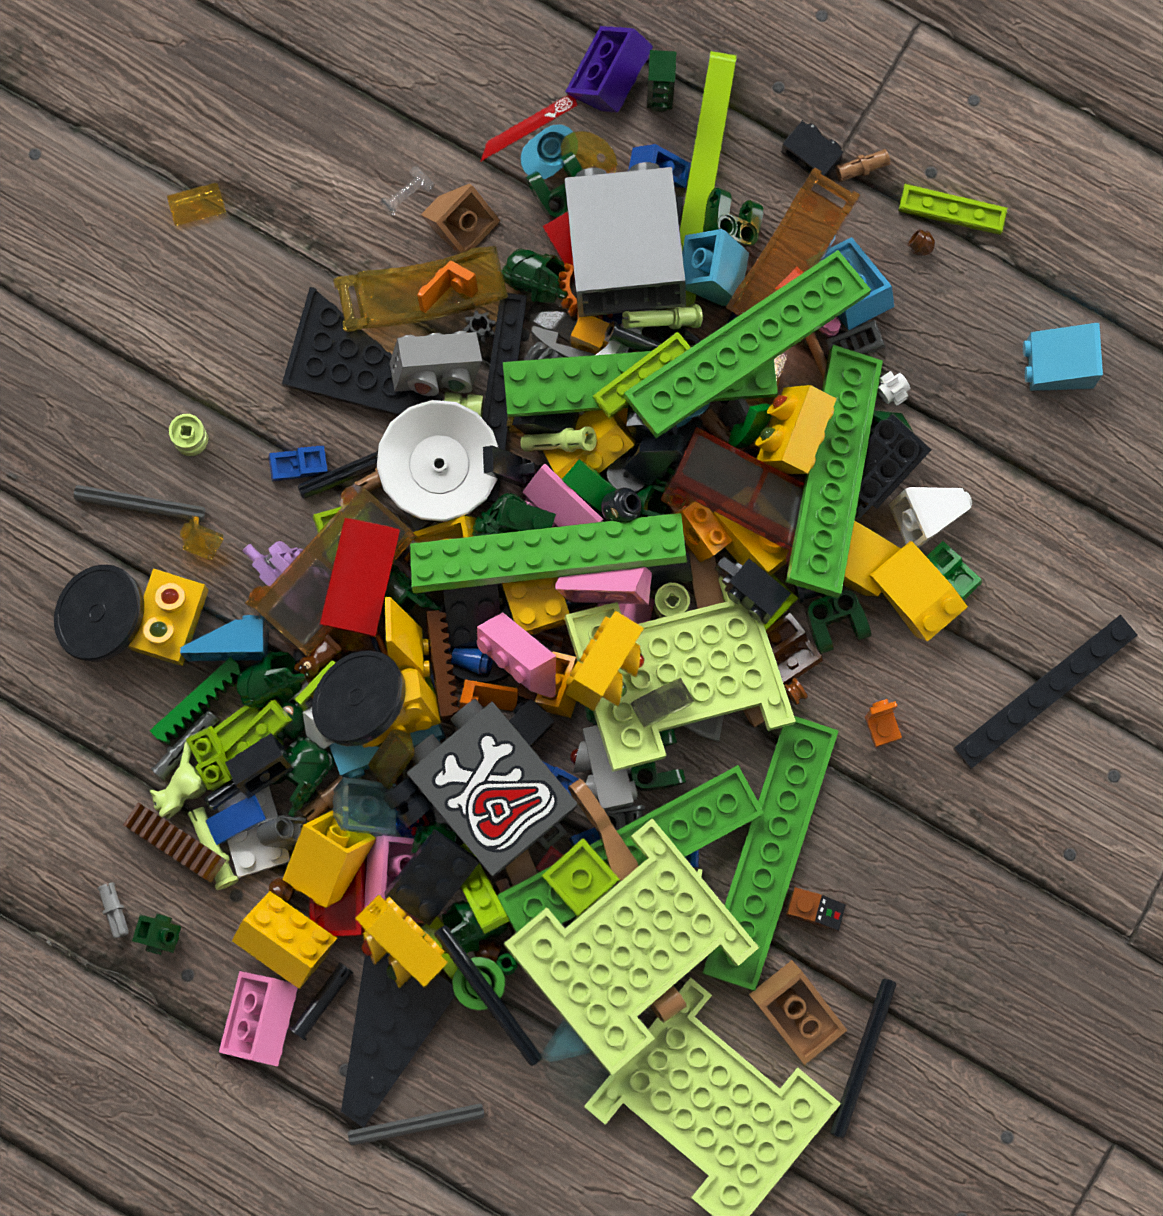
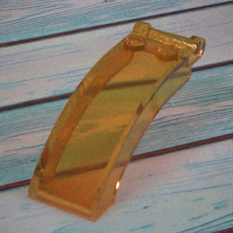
(797, 243)

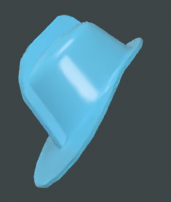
(544, 151)

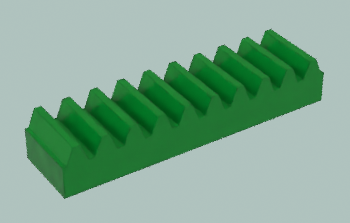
(195, 700)

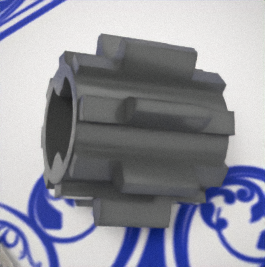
(477, 320)

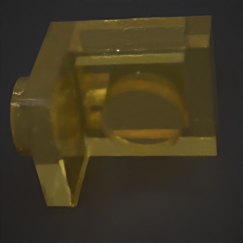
(200, 539)

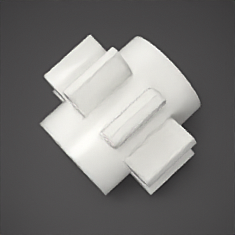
(893, 388)

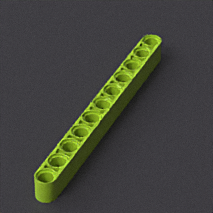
(707, 146)

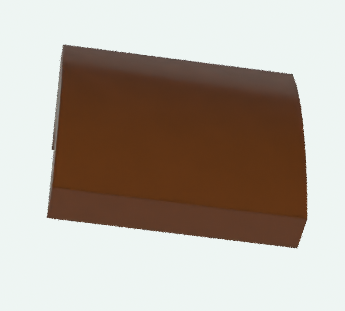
(792, 648)

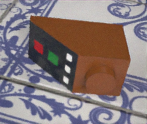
(815, 909)

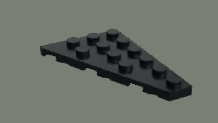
(343, 363)
(387, 1034)

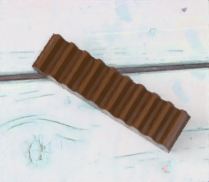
(441, 665)
(174, 842)

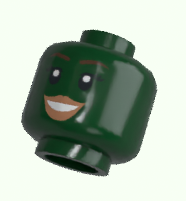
(295, 727)

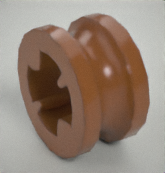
(795, 691)

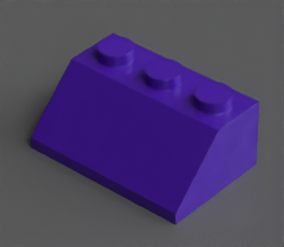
(609, 68)

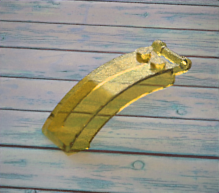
(391, 294)

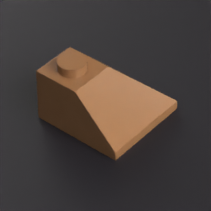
(461, 218)

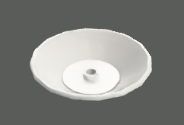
(417, 441)

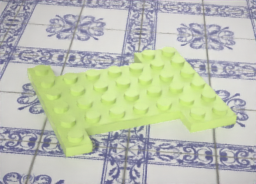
(717, 655)
(628, 948)
(716, 1108)

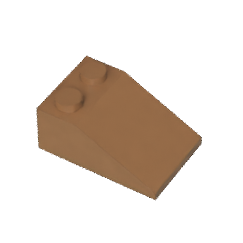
(798, 1012)

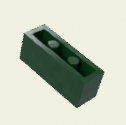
(661, 80)

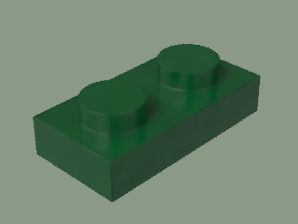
(523, 516)

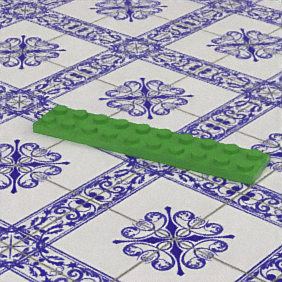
(746, 343)
(571, 382)
(835, 480)
(547, 553)
(687, 821)
(774, 845)

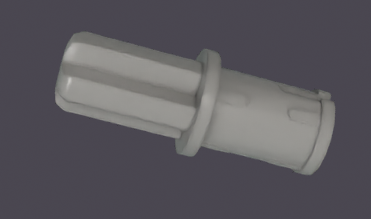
(113, 910)

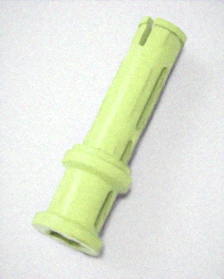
(671, 317)
(568, 440)
(225, 876)

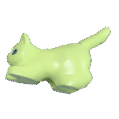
(184, 785)

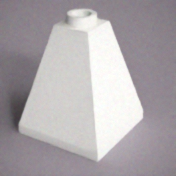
(927, 511)

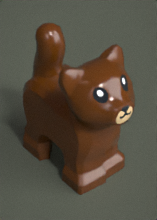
(327, 651)

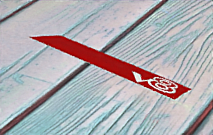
(529, 125)

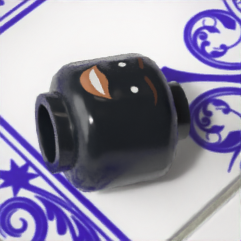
(621, 505)

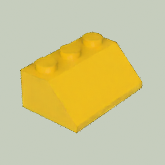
(611, 443)

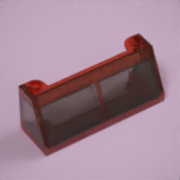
(736, 488)

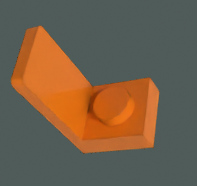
(449, 276)
(485, 693)
(883, 723)

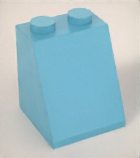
(713, 265)
(1064, 358)

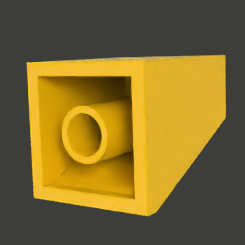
(866, 555)
(326, 859)

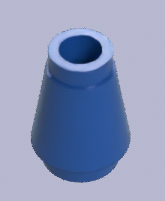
(472, 660)

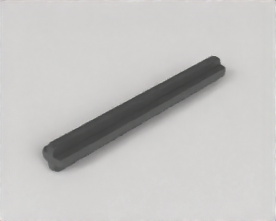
(138, 503)
(416, 1124)

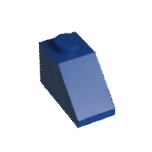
(663, 158)

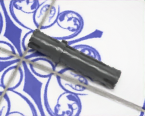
(174, 754)

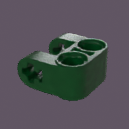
(541, 192)
(743, 228)
(834, 614)
(659, 780)

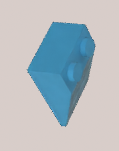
(881, 290)
(239, 639)

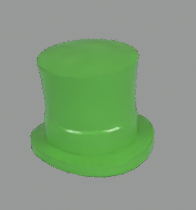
(465, 992)

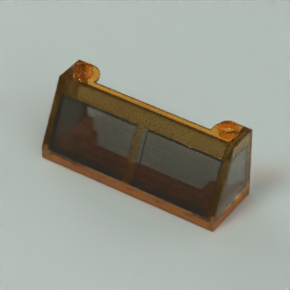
(297, 597)

